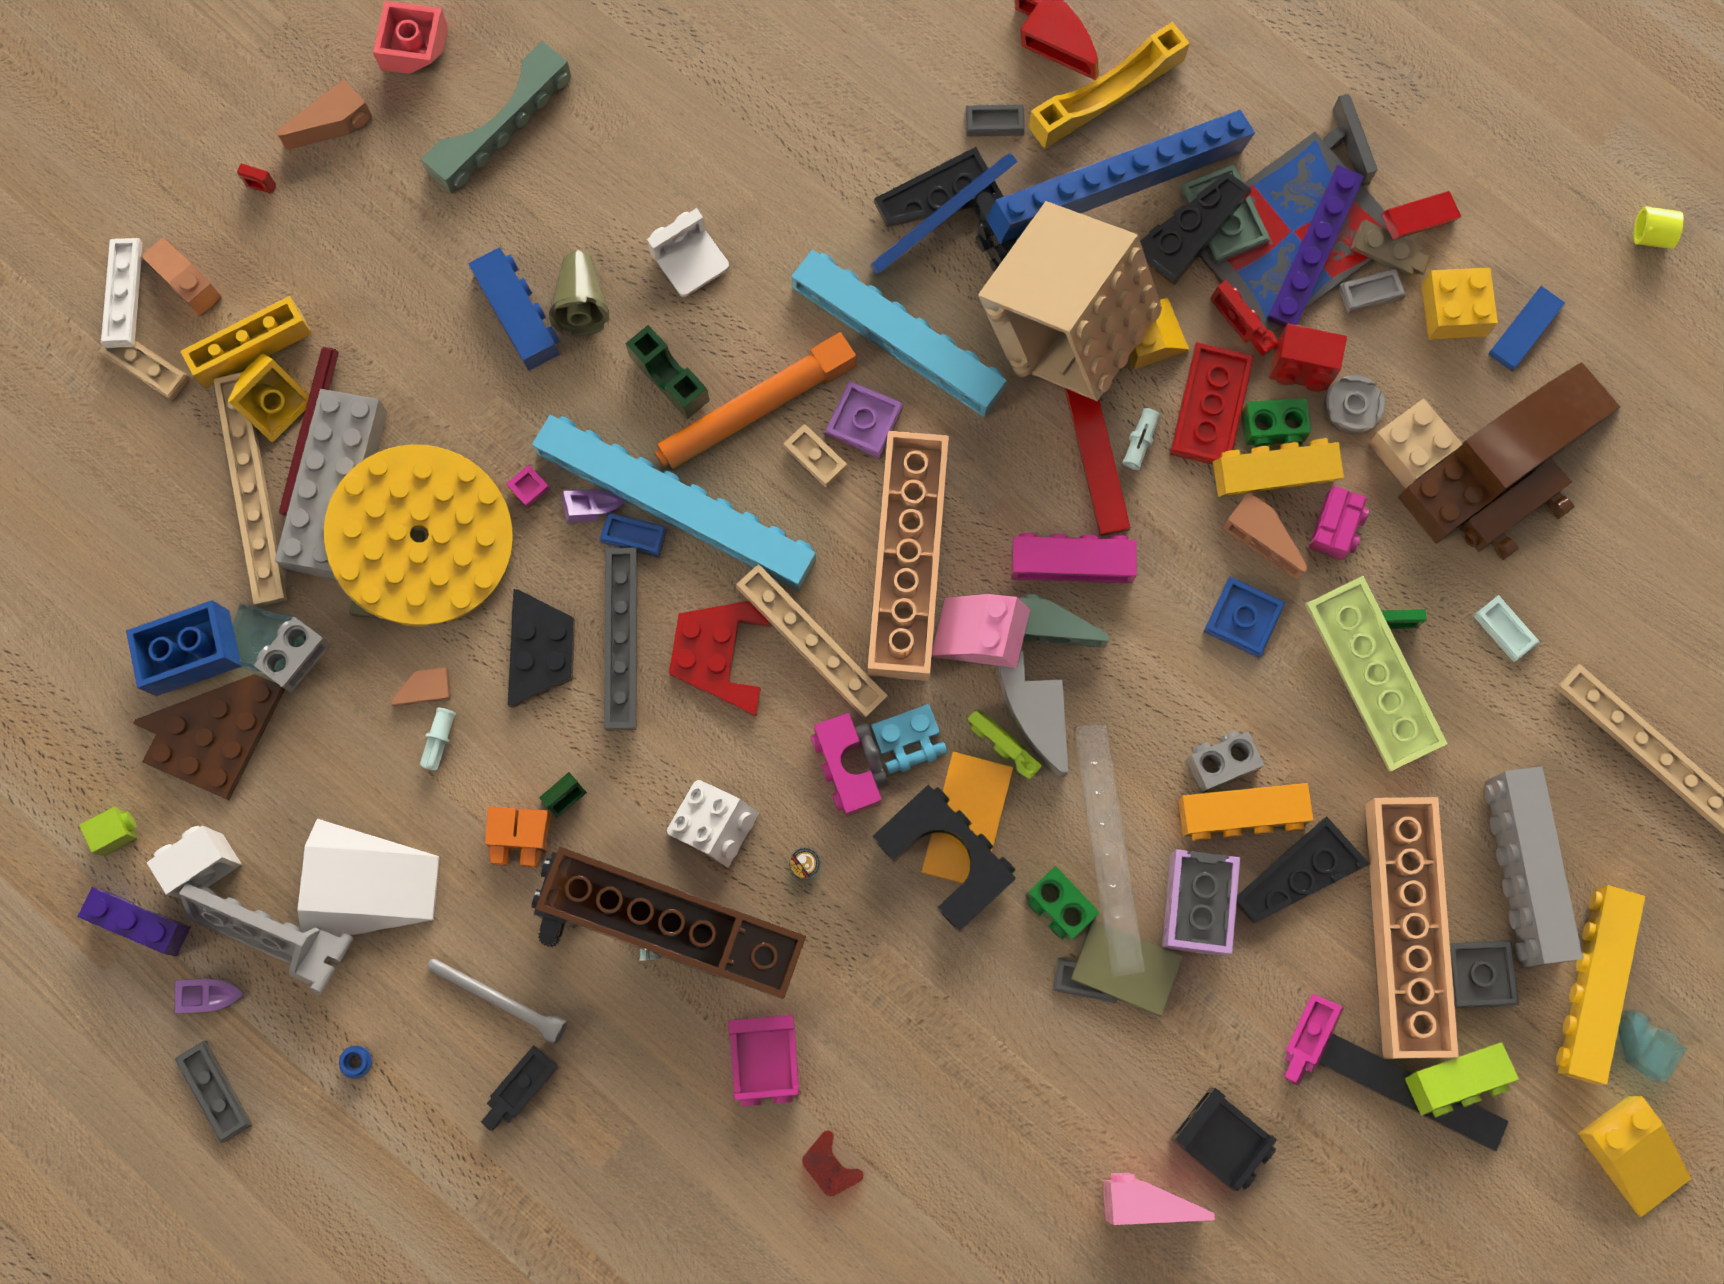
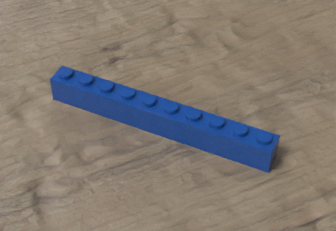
(1124, 173)

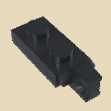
(519, 1087)

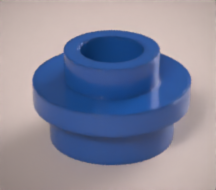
(346, 1058)

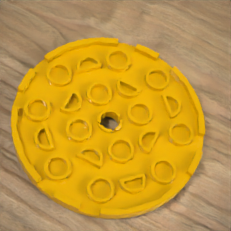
(410, 580)

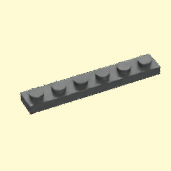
(620, 639)

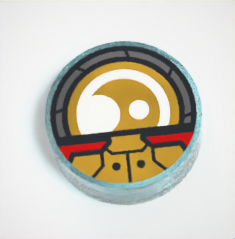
(805, 863)

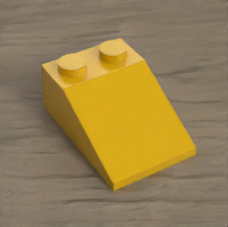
(1636, 1153)

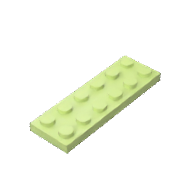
(1376, 673)

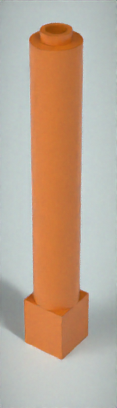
(823, 363)

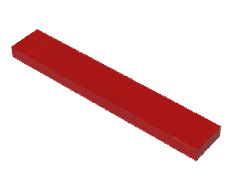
(1098, 464)

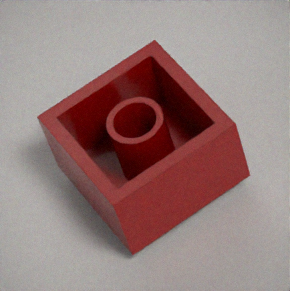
(1307, 357)

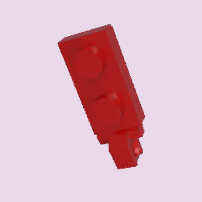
(1242, 318)

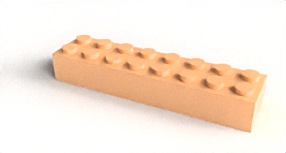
(908, 556)
(1411, 928)

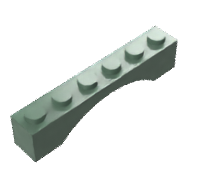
(458, 157)

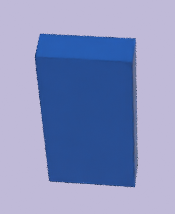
(633, 533)

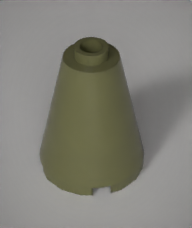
(578, 297)

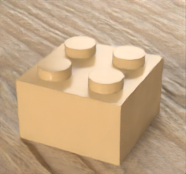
(1414, 443)

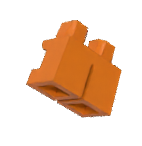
(517, 830)

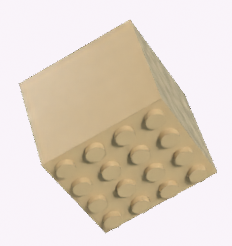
(1071, 300)

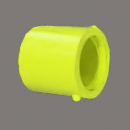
(1658, 227)

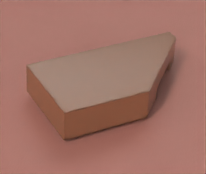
(424, 687)

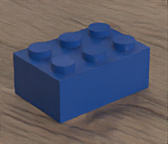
(183, 648)

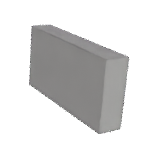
(1371, 291)

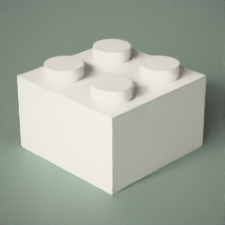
(196, 859)

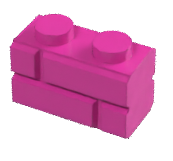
(1338, 523)

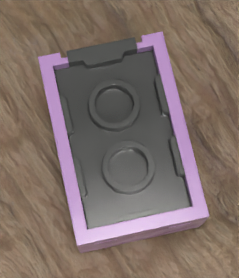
(1201, 903)

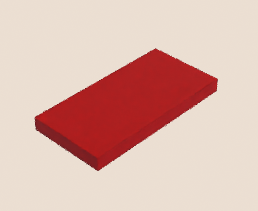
(1211, 403)

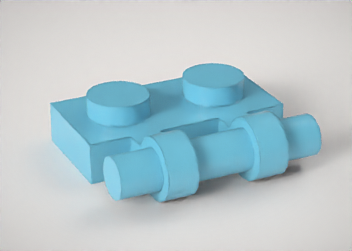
(905, 730)

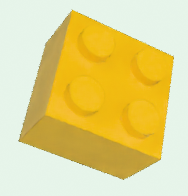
(1459, 303)

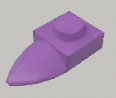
(588, 504)
(204, 995)

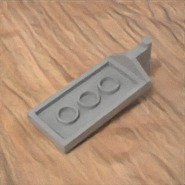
(303, 951)

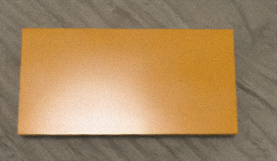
(979, 792)

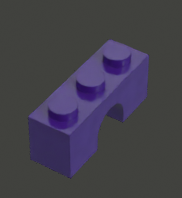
(134, 922)

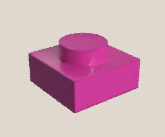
(528, 486)

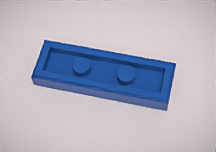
(1526, 328)

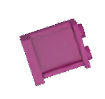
(764, 1059)

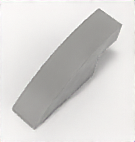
(1038, 714)

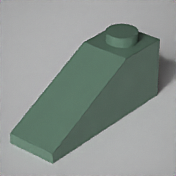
(1058, 626)

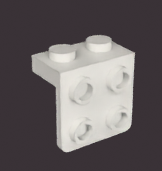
(687, 253)
(712, 822)

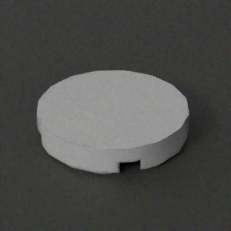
(1354, 404)

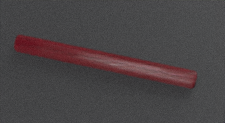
(322, 380)

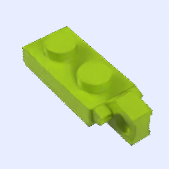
(1005, 743)

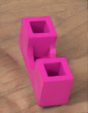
(834, 740)

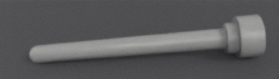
(549, 1026)

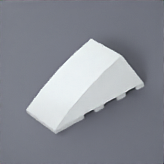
(363, 882)

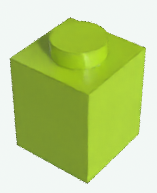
(109, 831)

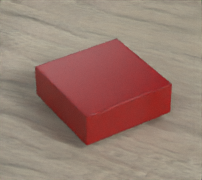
(256, 178)

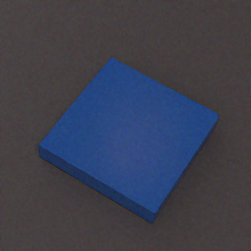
(1244, 617)

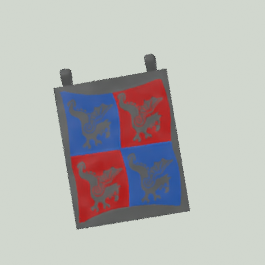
(1286, 201)

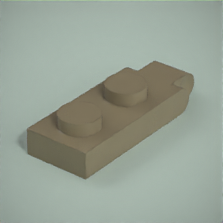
(1397, 254)

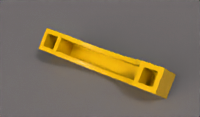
(1074, 109)

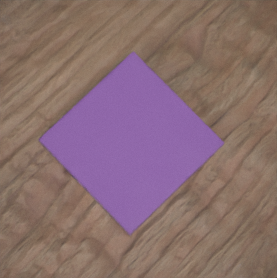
(863, 419)

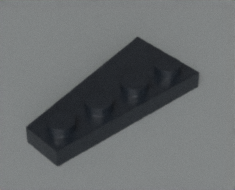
(932, 189)
(1184, 236)
(1303, 869)

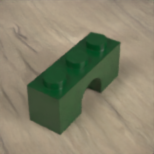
(677, 384)

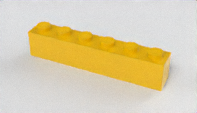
(1600, 985)

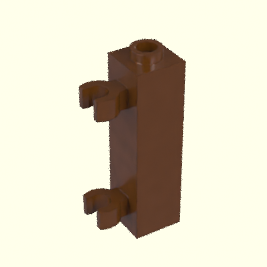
(1515, 505)

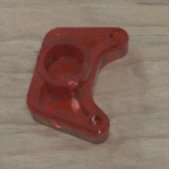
(827, 1169)

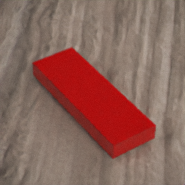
(1421, 215)

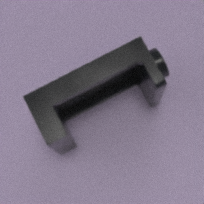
(1224, 1140)

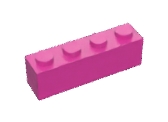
(1073, 558)

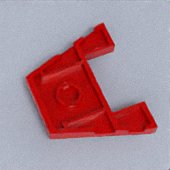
(706, 651)

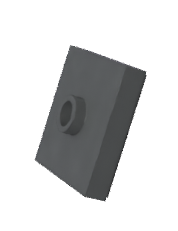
(1483, 974)

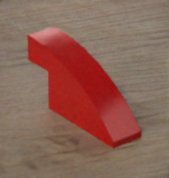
(1058, 35)

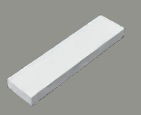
(121, 293)

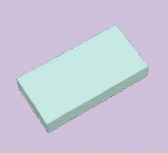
(1506, 628)

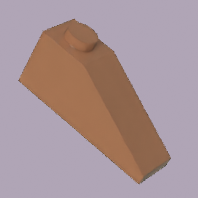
(329, 117)
(181, 276)
(1263, 531)

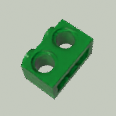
(1274, 414)
(1067, 898)

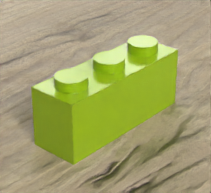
(1462, 1080)

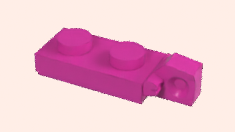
(1311, 1037)

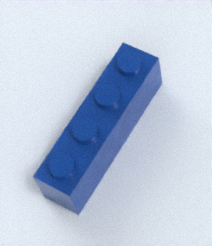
(514, 308)

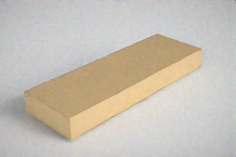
(148, 368)

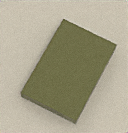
(1143, 990)

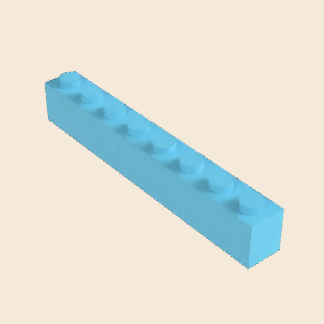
(898, 332)

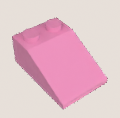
(981, 629)
(1139, 1202)

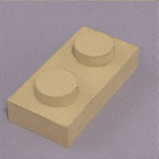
(815, 455)

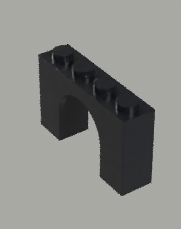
(929, 815)

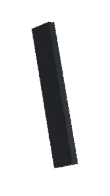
(1390, 1082)

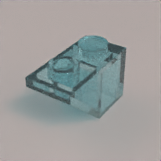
(1648, 1048)

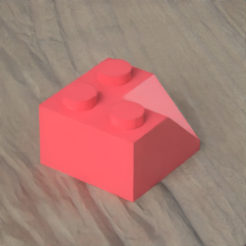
(409, 37)

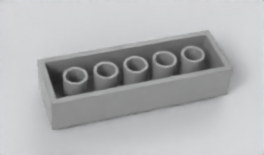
(340, 437)
(1532, 868)

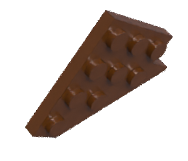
(212, 734)

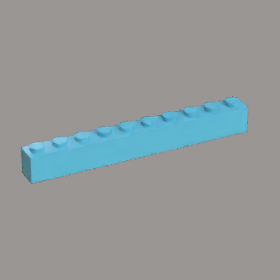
(675, 502)

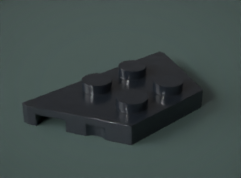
(539, 648)

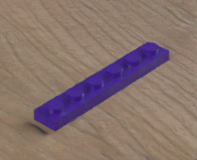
(1315, 247)

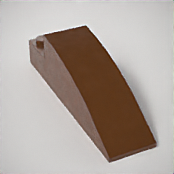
(1507, 451)
(671, 923)

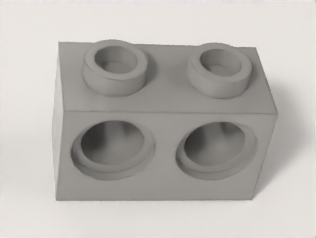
(298, 659)
(1227, 767)

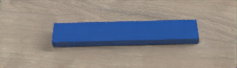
(943, 213)

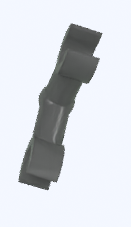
(872, 755)

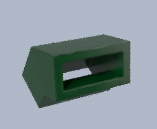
(560, 790)

